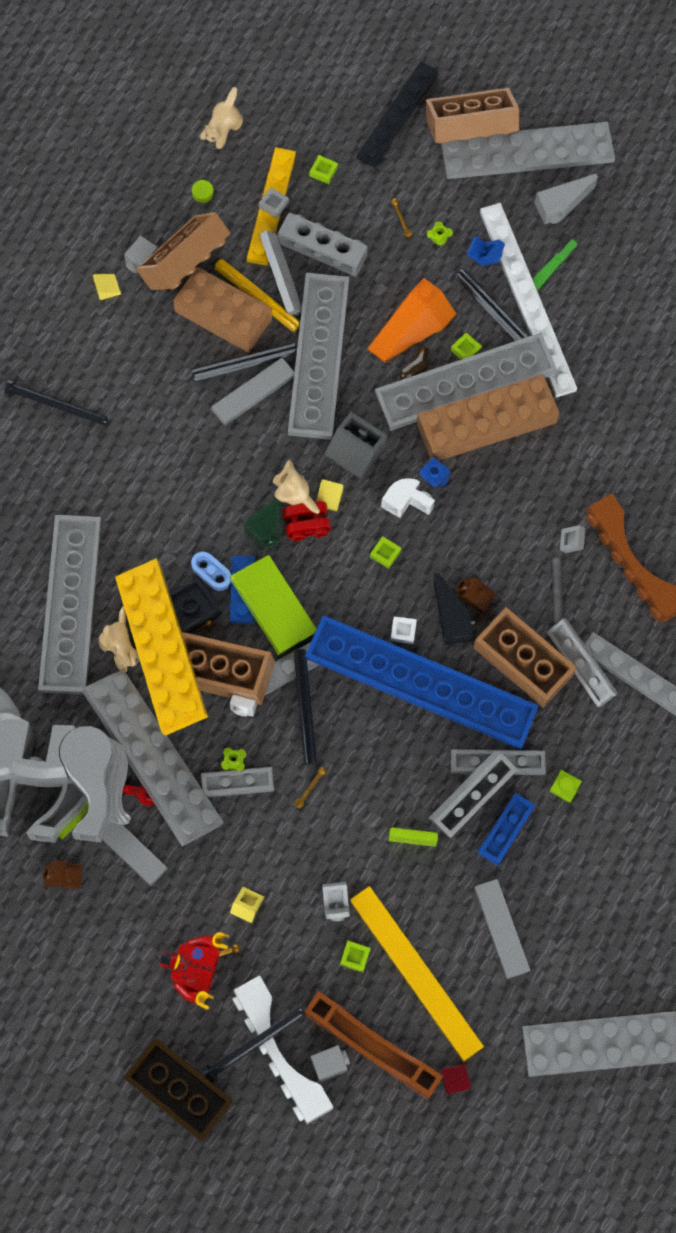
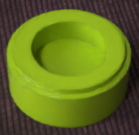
(202, 191)

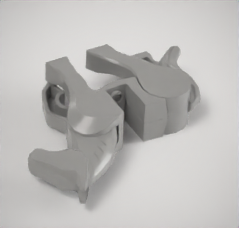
(78, 760)

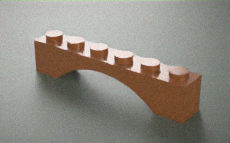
(608, 519)
(372, 1046)

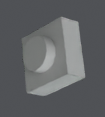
(273, 202)
(572, 539)

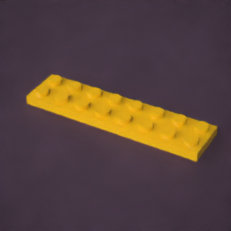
(161, 647)

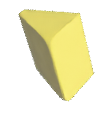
(106, 285)
(330, 493)
(246, 904)

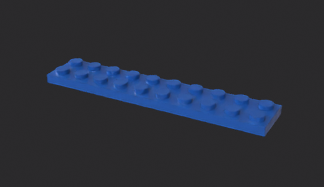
(421, 682)

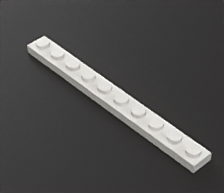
(527, 295)

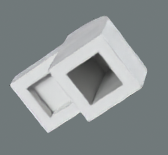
(404, 493)

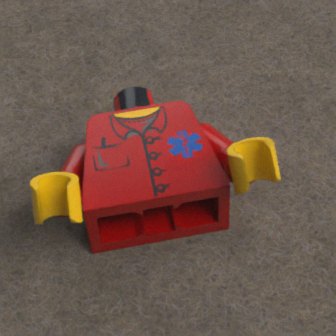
(195, 967)

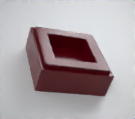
(455, 1079)

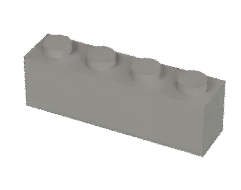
(473, 793)

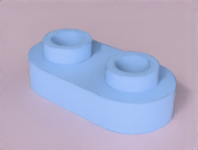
(212, 571)

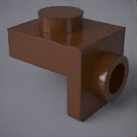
(475, 594)
(62, 875)

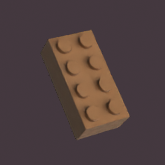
(472, 115)
(183, 252)
(223, 309)
(524, 657)
(229, 668)

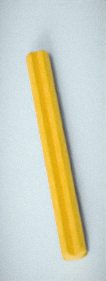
(252, 290)

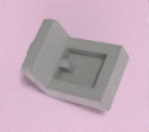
(336, 901)

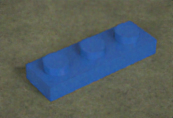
(238, 609)
(506, 829)

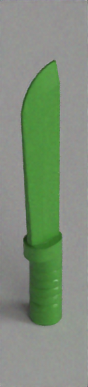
(553, 264)

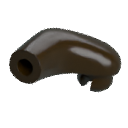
(417, 366)

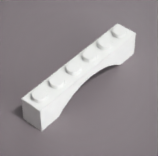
(308, 1096)

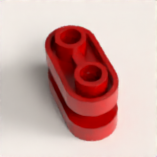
(298, 530)

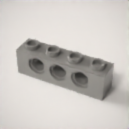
(329, 253)

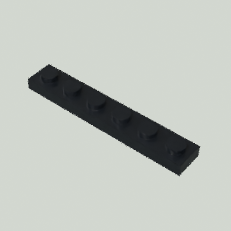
(397, 115)

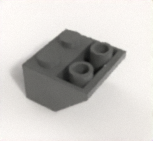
(356, 445)

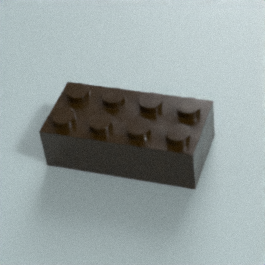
(178, 1090)

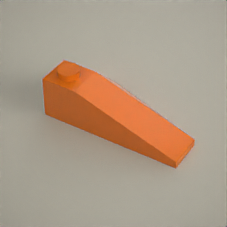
(418, 317)

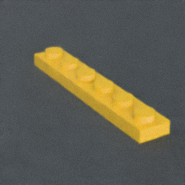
(278, 179)

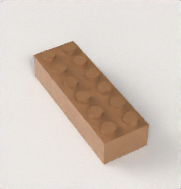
(487, 418)

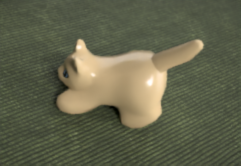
(224, 117)
(293, 488)
(116, 639)

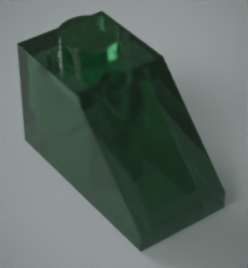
(265, 525)

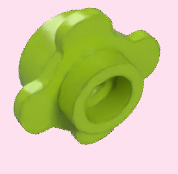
(435, 237)
(236, 765)

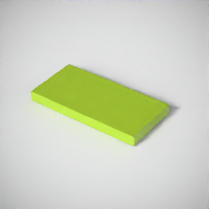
(273, 604)

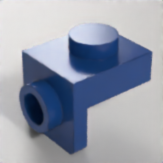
(485, 252)
(435, 473)

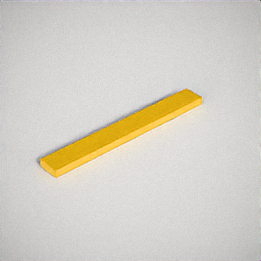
(416, 974)

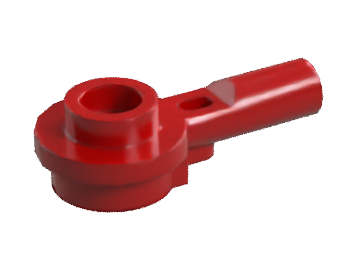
(140, 792)

